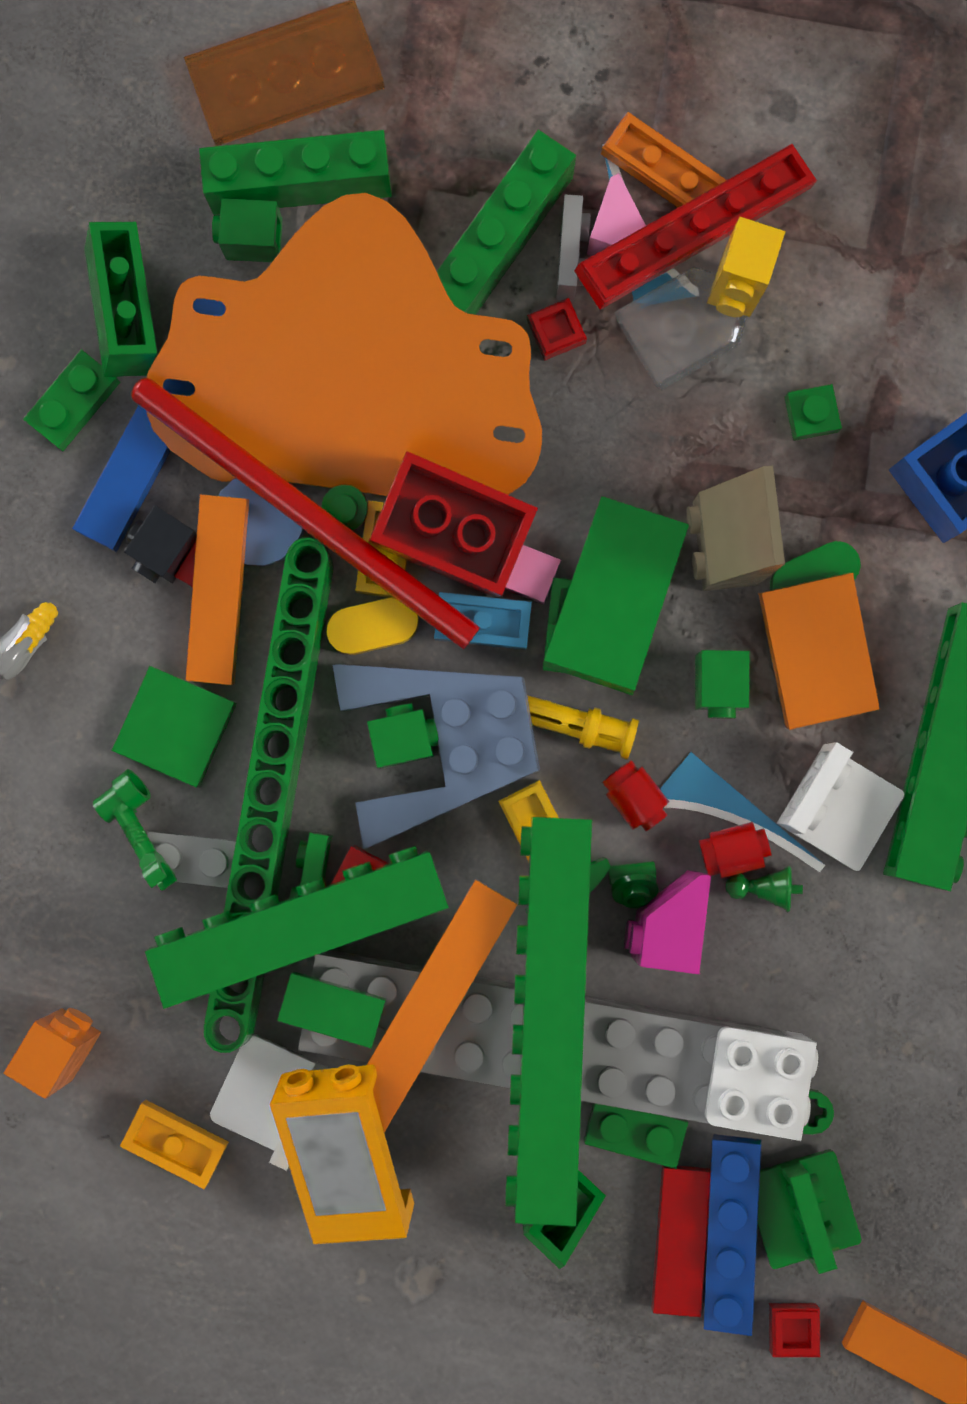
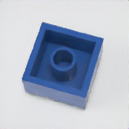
(937, 479)

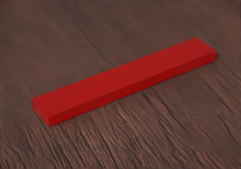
(694, 226)

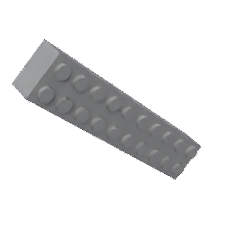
(630, 1051)

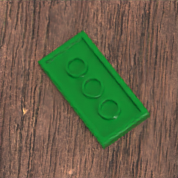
(616, 595)

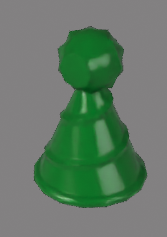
(773, 887)

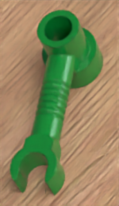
(120, 803)

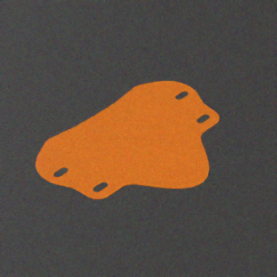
(350, 362)

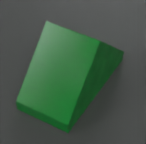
(560, 1241)

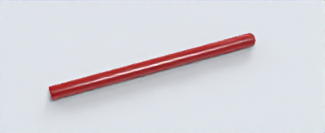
(304, 512)

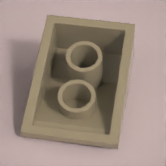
(737, 531)

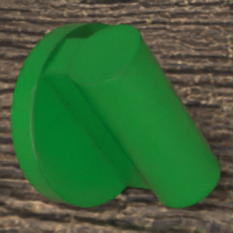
(633, 883)

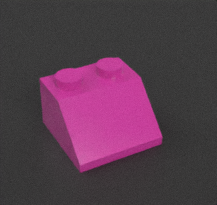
(671, 926)

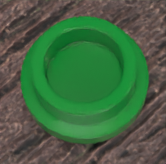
(346, 505)

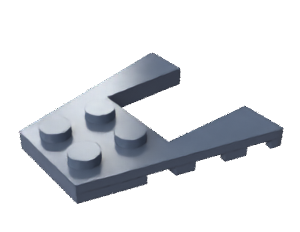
(481, 741)

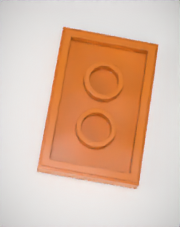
(819, 651)

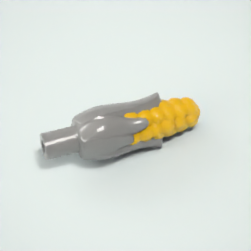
(24, 639)

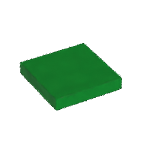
(174, 727)

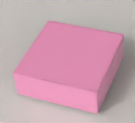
(533, 574)

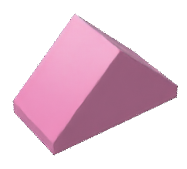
(616, 217)

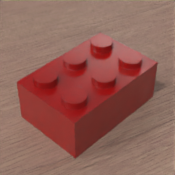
(452, 525)

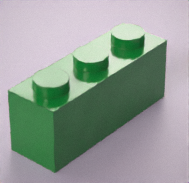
(120, 298)

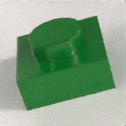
(813, 412)

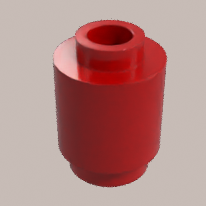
(636, 796)
(735, 850)

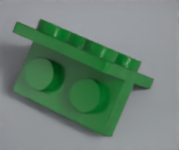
(805, 1212)

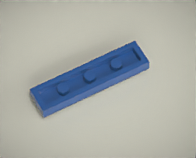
(732, 1234)

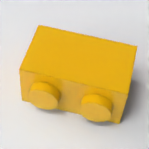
(745, 268)

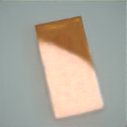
(284, 72)

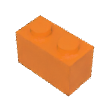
(53, 1051)

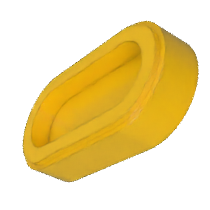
(371, 626)

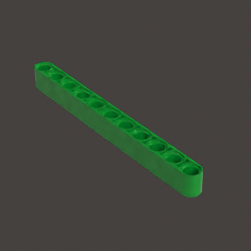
(263, 767)

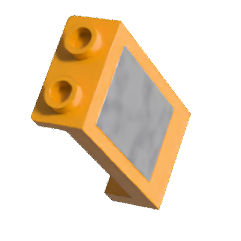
(340, 1155)

